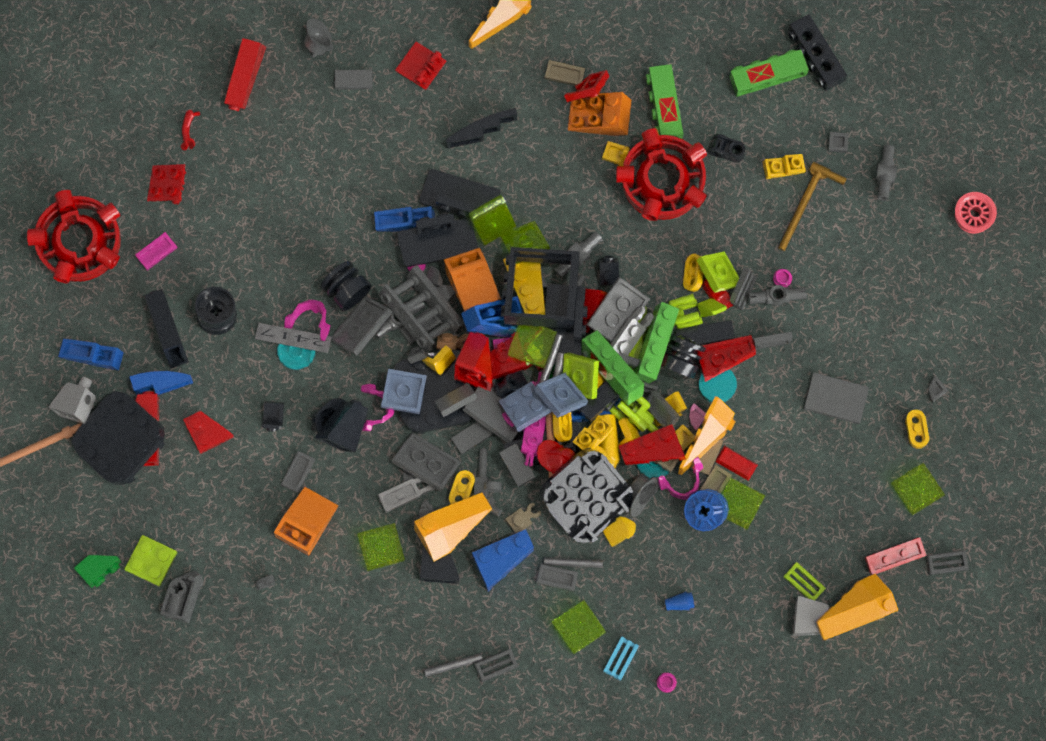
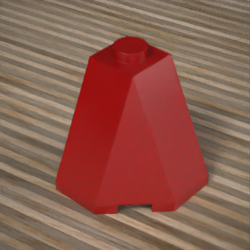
(474, 362)

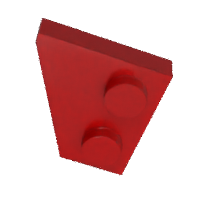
(589, 86)
(206, 431)

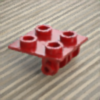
(421, 65)
(167, 183)

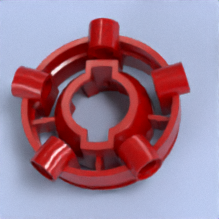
(653, 197)
(98, 252)

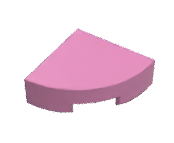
(696, 416)

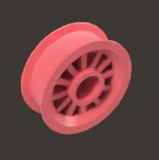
(983, 200)

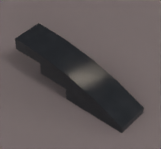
(474, 132)

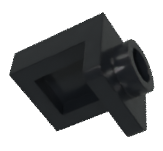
(608, 270)
(273, 415)

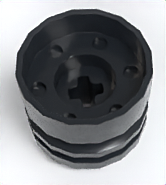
(346, 286)
(213, 300)
(681, 355)

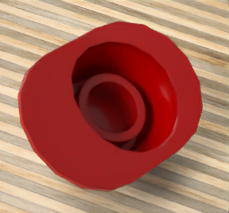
(553, 455)

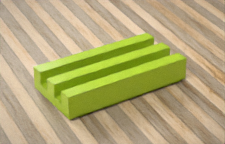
(801, 589)

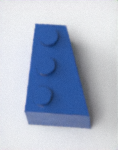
(488, 320)
(501, 557)

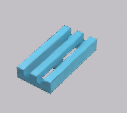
(613, 673)

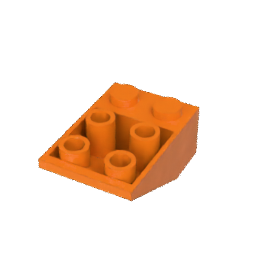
(601, 114)
(471, 279)
(305, 521)

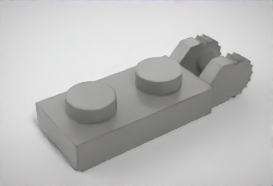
(631, 331)
(402, 494)

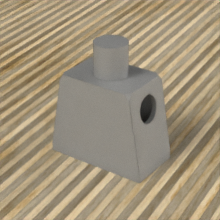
(74, 401)
(806, 615)

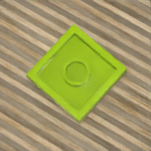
(718, 271)
(583, 373)
(151, 560)

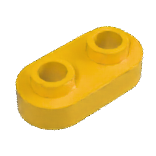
(692, 274)
(562, 427)
(919, 429)
(460, 489)

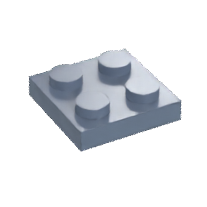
(403, 391)
(561, 395)
(524, 406)

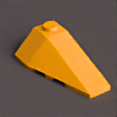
(499, 18)
(715, 425)
(449, 525)
(861, 605)

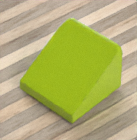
(710, 307)

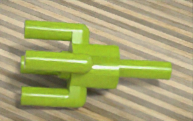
(684, 303)
(636, 415)

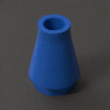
(680, 602)

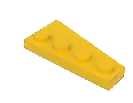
(529, 287)

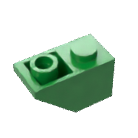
(96, 567)

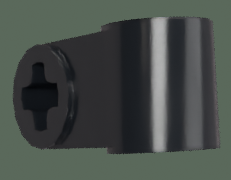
(726, 147)
(510, 384)

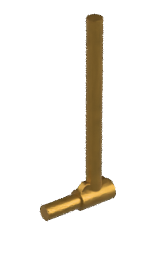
(817, 172)

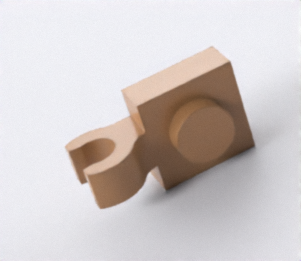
(451, 341)

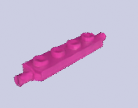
(533, 436)

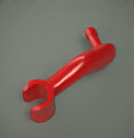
(187, 141)

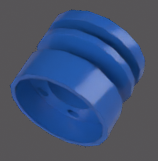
(709, 498)

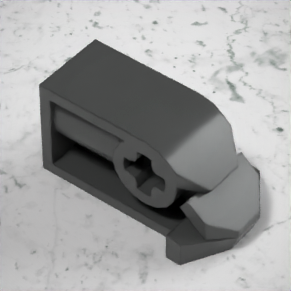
(181, 604)

